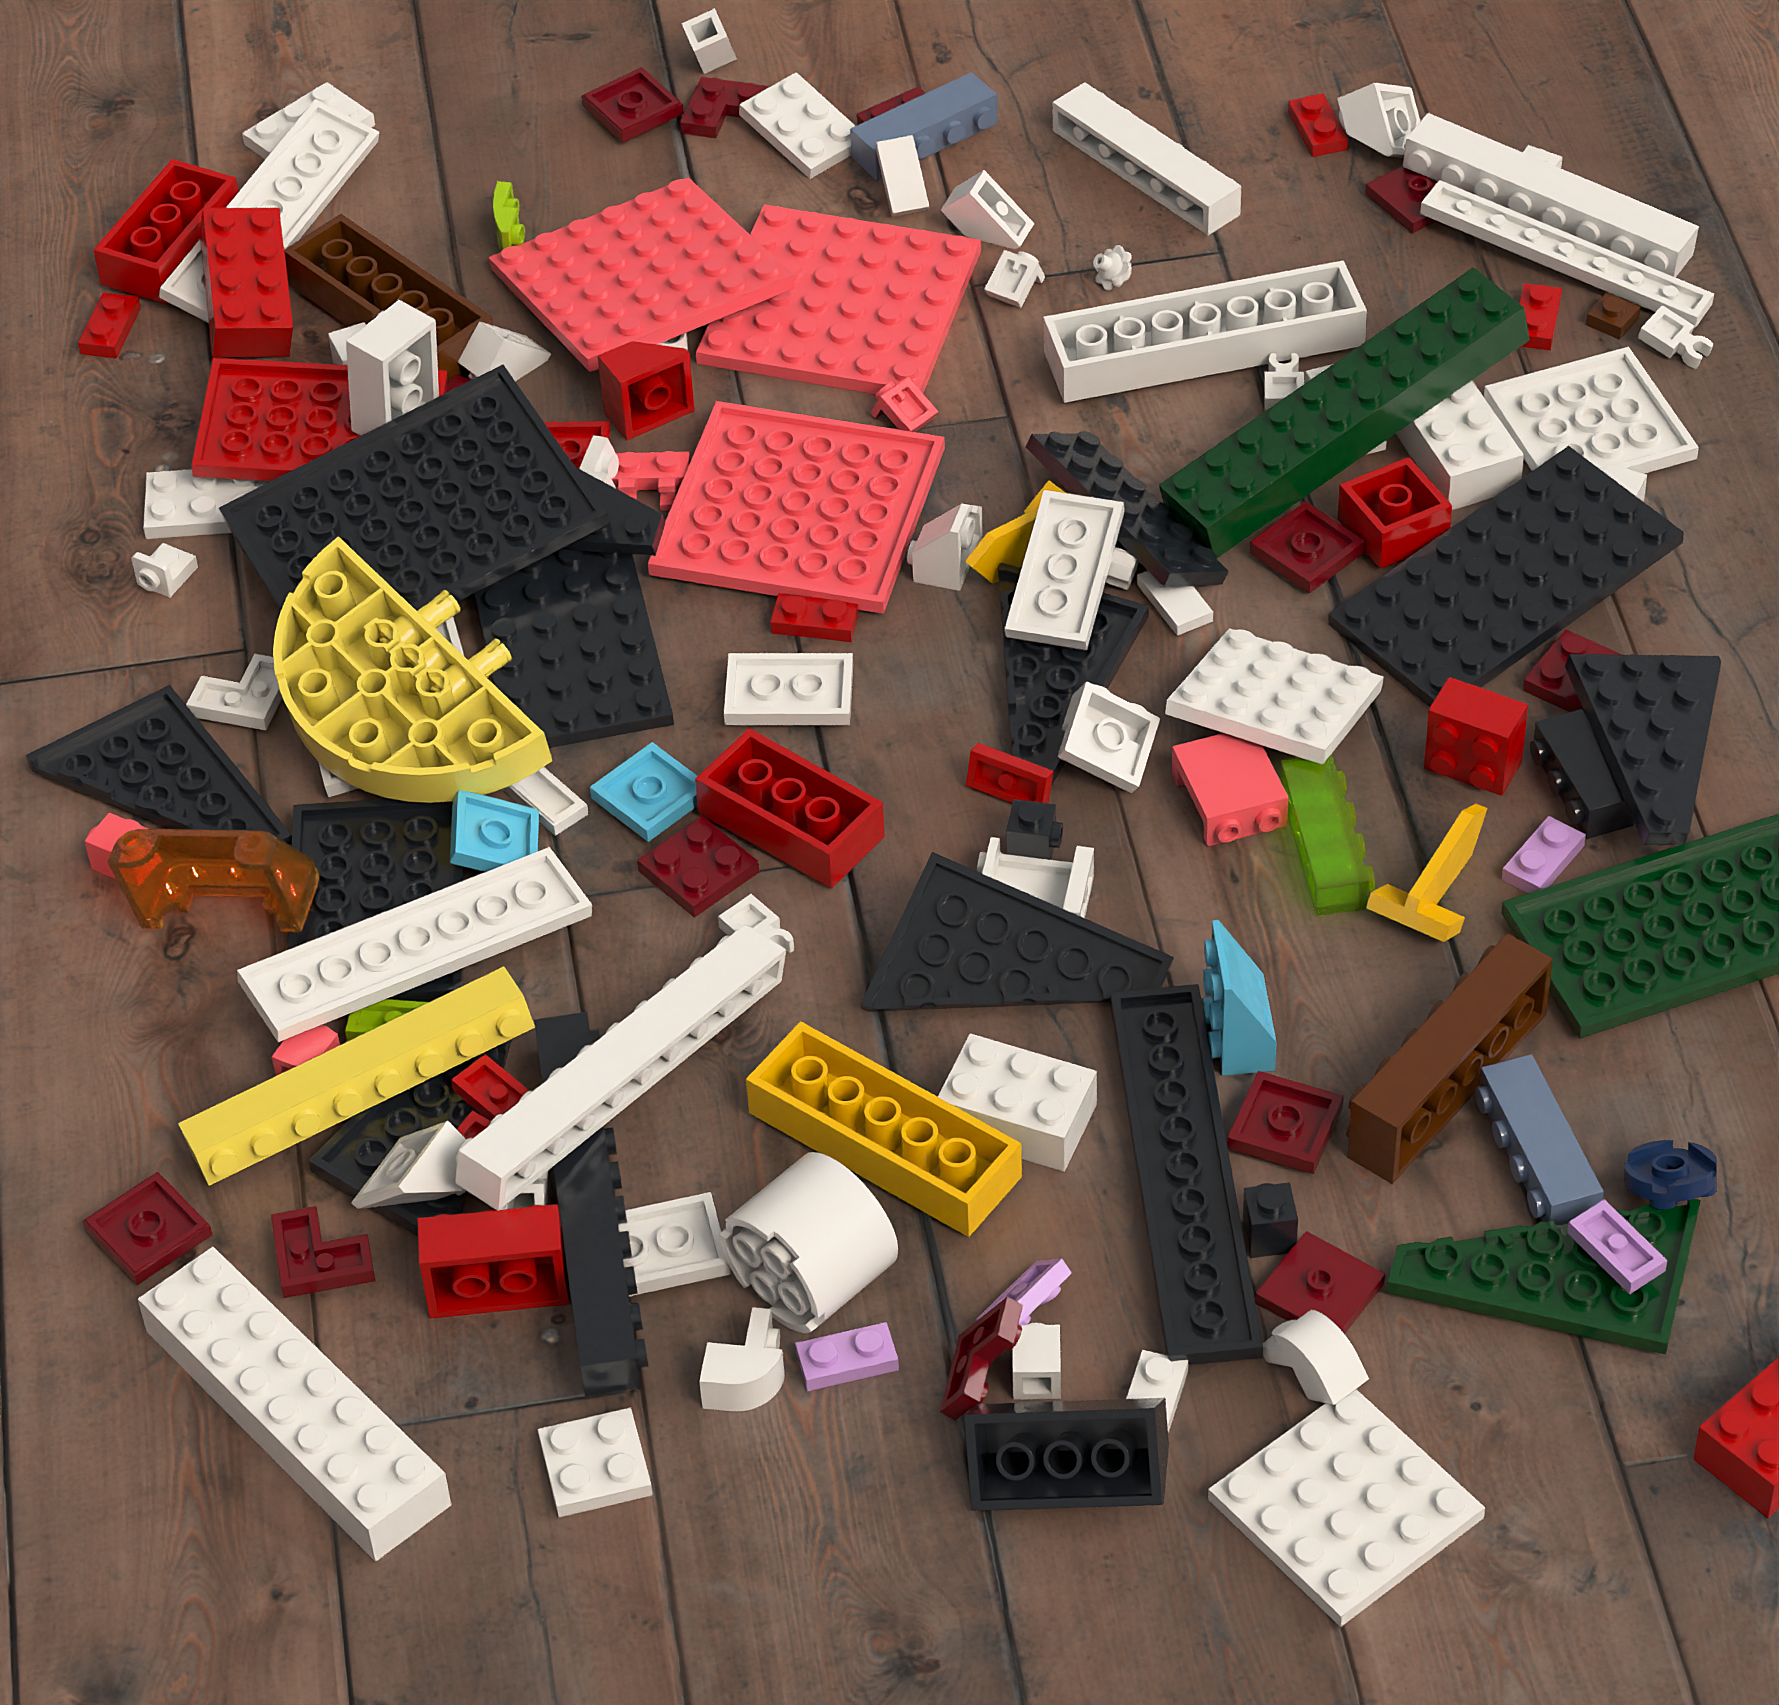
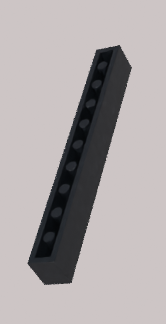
(591, 1234)

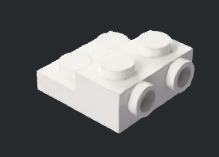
(1108, 736)

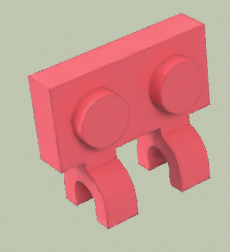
(652, 472)

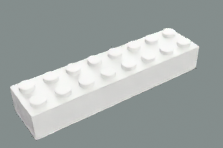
(1204, 331)
(295, 1403)

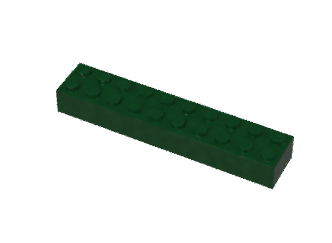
(1345, 411)

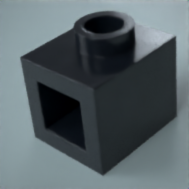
(1033, 830)
(1270, 1219)

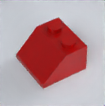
(645, 386)

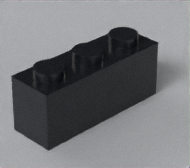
(1579, 773)

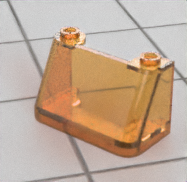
(171, 866)

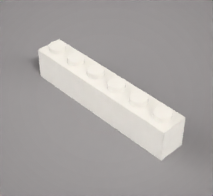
(1147, 158)

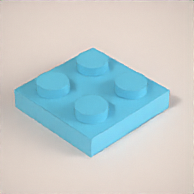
(647, 791)
(491, 831)

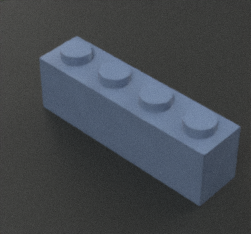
(933, 120)
(1537, 1140)

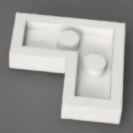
(243, 703)

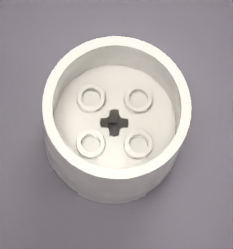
(809, 1241)

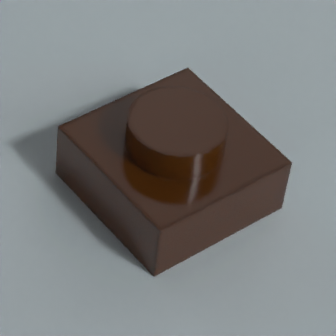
(1613, 315)

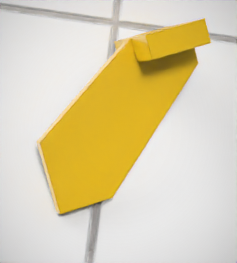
(1007, 542)
(1420, 906)

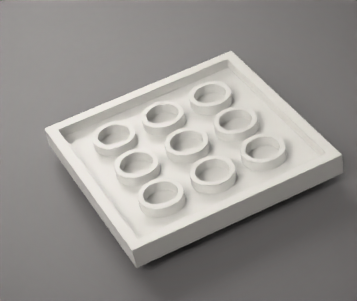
(1598, 408)
(1275, 695)
(1346, 1505)

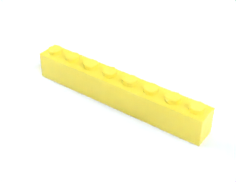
(356, 1075)

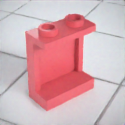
(1230, 787)

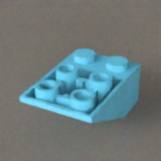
(1236, 1007)

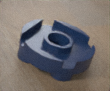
(1670, 1173)

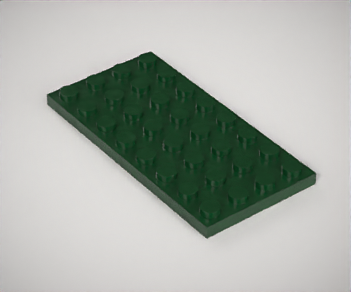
(1658, 927)

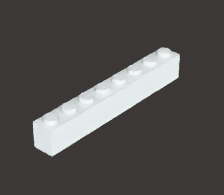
(1549, 194)

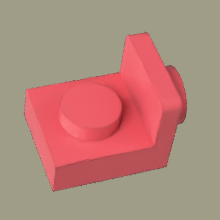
(904, 405)

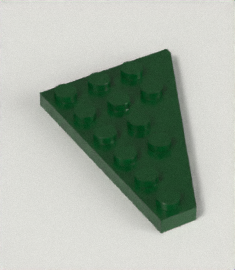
(1551, 1281)

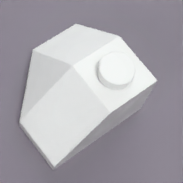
(1380, 117)
(944, 546)

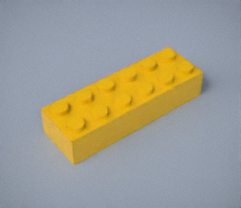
(885, 1128)

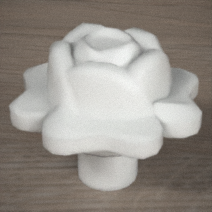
(1112, 267)

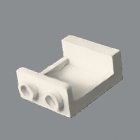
(1053, 881)

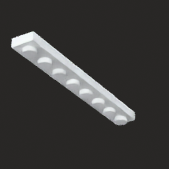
(1565, 252)

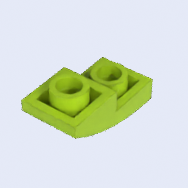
(506, 216)

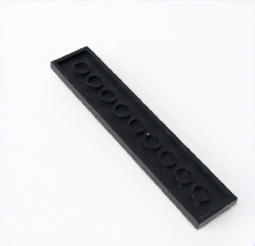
(1185, 1176)

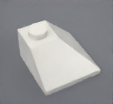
(415, 1169)

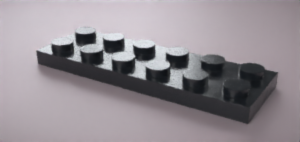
(1147, 525)

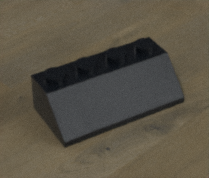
(1067, 1454)

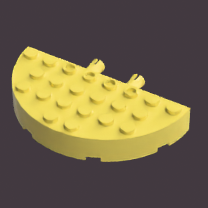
(389, 695)

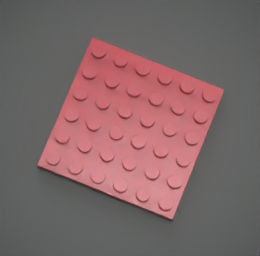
(641, 272)
(863, 305)
(798, 506)

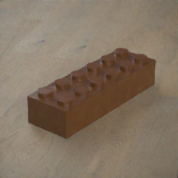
(361, 276)
(1443, 1059)

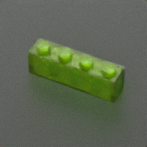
(1326, 836)

